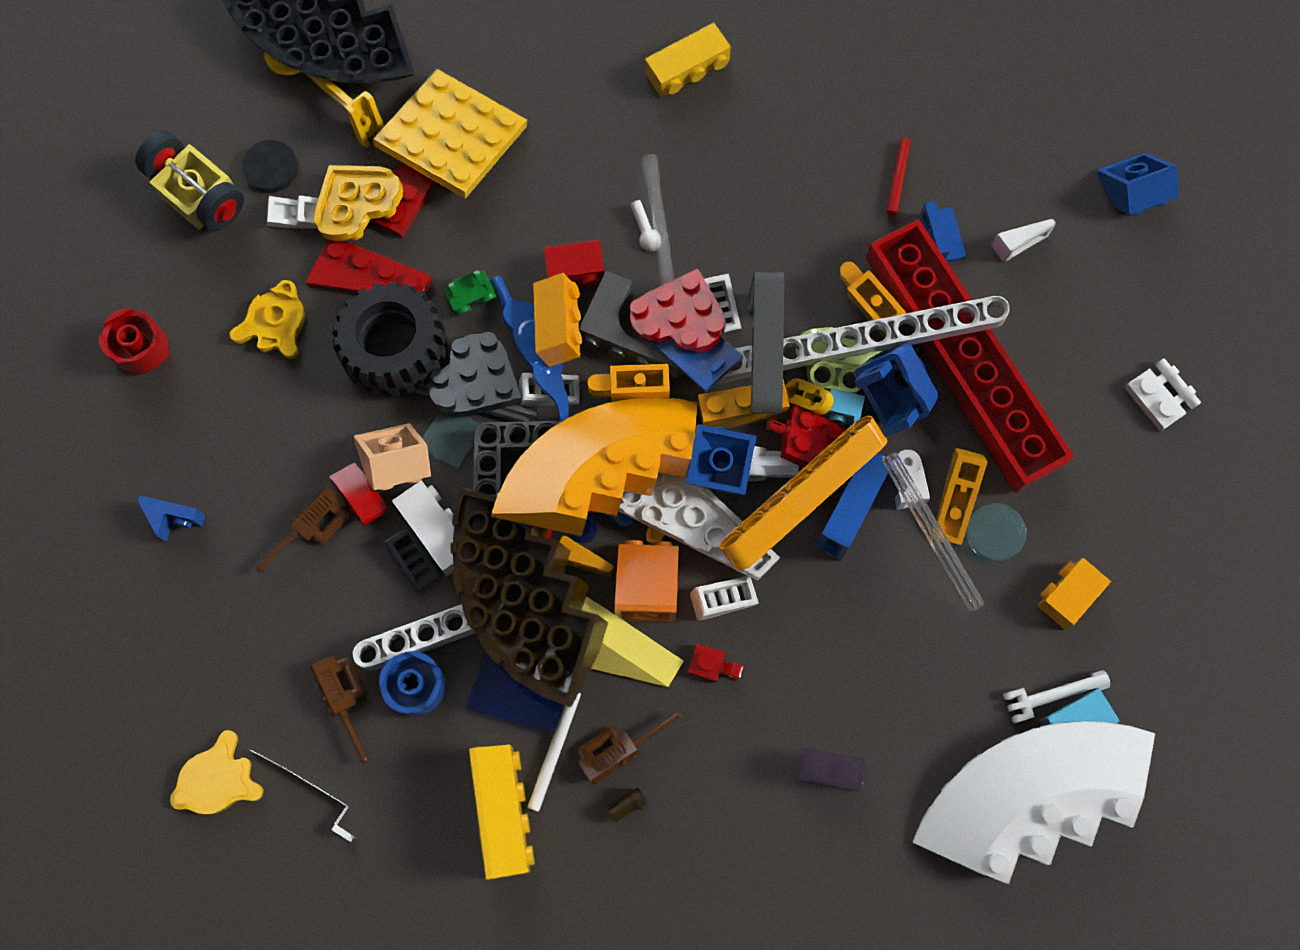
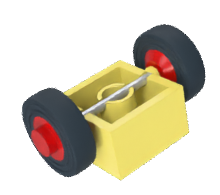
(189, 181)

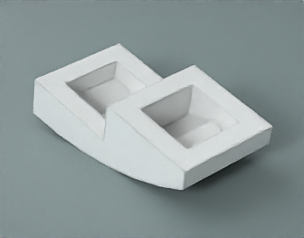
(291, 213)

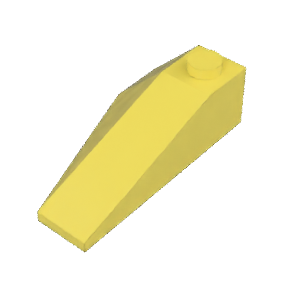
(632, 653)

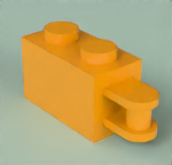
(869, 294)
(631, 382)

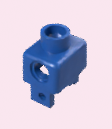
(896, 399)

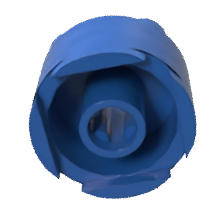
(412, 667)

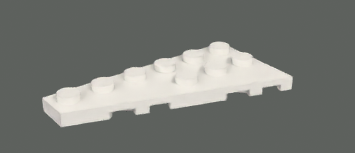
(691, 517)

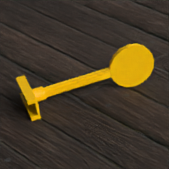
(361, 111)

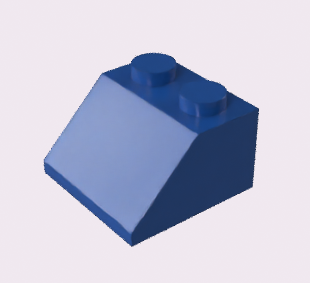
(1139, 183)

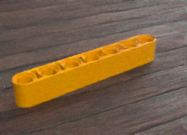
(803, 493)

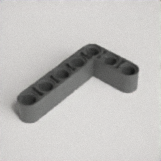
(767, 310)
(502, 446)

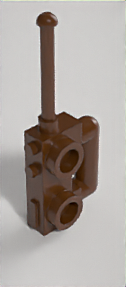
(306, 522)
(337, 699)
(619, 754)

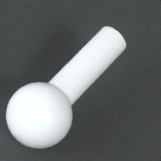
(648, 236)

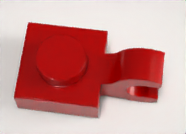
(710, 662)

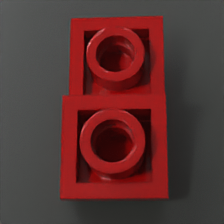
(360, 496)

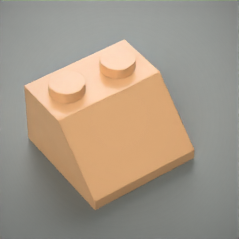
(393, 456)

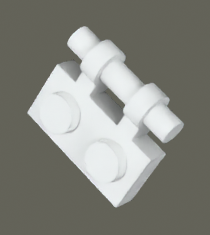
(1157, 400)

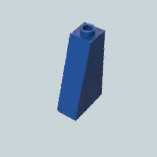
(852, 508)

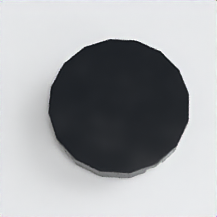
(270, 166)

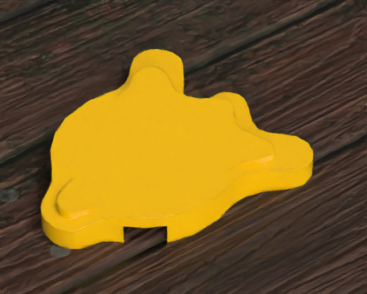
(274, 320)
(215, 779)

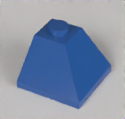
(721, 460)

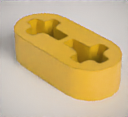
(806, 400)

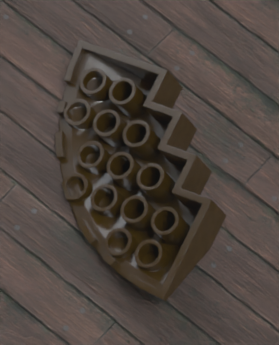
(522, 600)

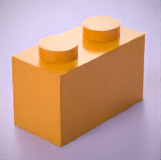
(1073, 592)

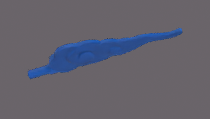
(519, 318)

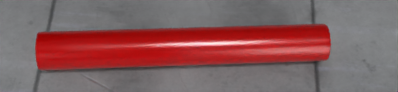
(898, 176)

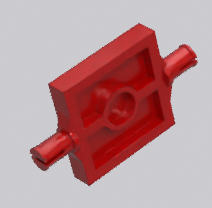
(804, 435)

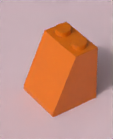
(647, 581)

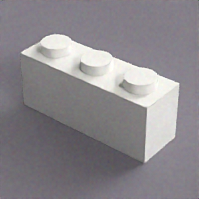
(429, 522)

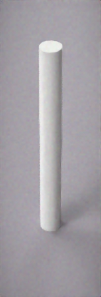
(552, 756)

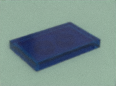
(505, 698)

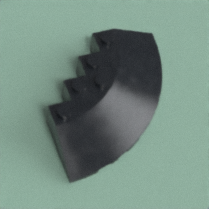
(327, 37)

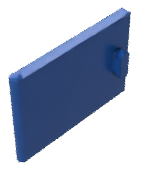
(700, 366)

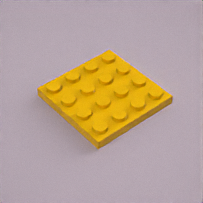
(450, 133)

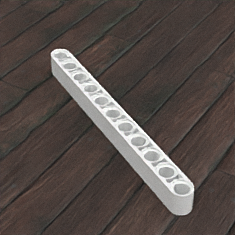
(889, 326)

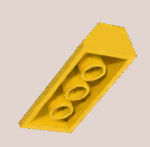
(500, 811)

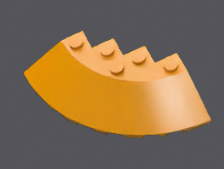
(594, 459)

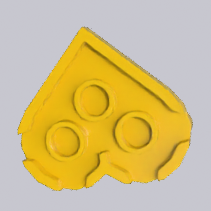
(354, 197)

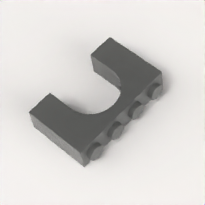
(603, 329)

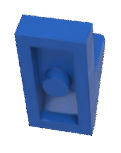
(165, 514)

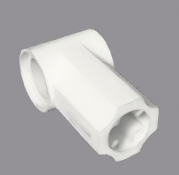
(769, 464)

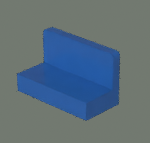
(943, 230)

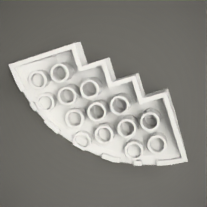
(1036, 790)

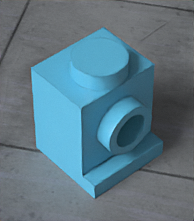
(846, 407)

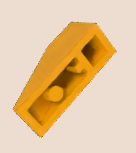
(960, 493)

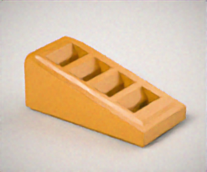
(585, 559)

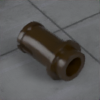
(626, 804)

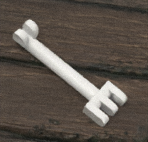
(1026, 703)

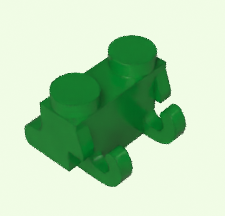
(468, 290)

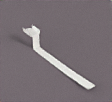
(337, 829)

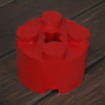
(134, 341)

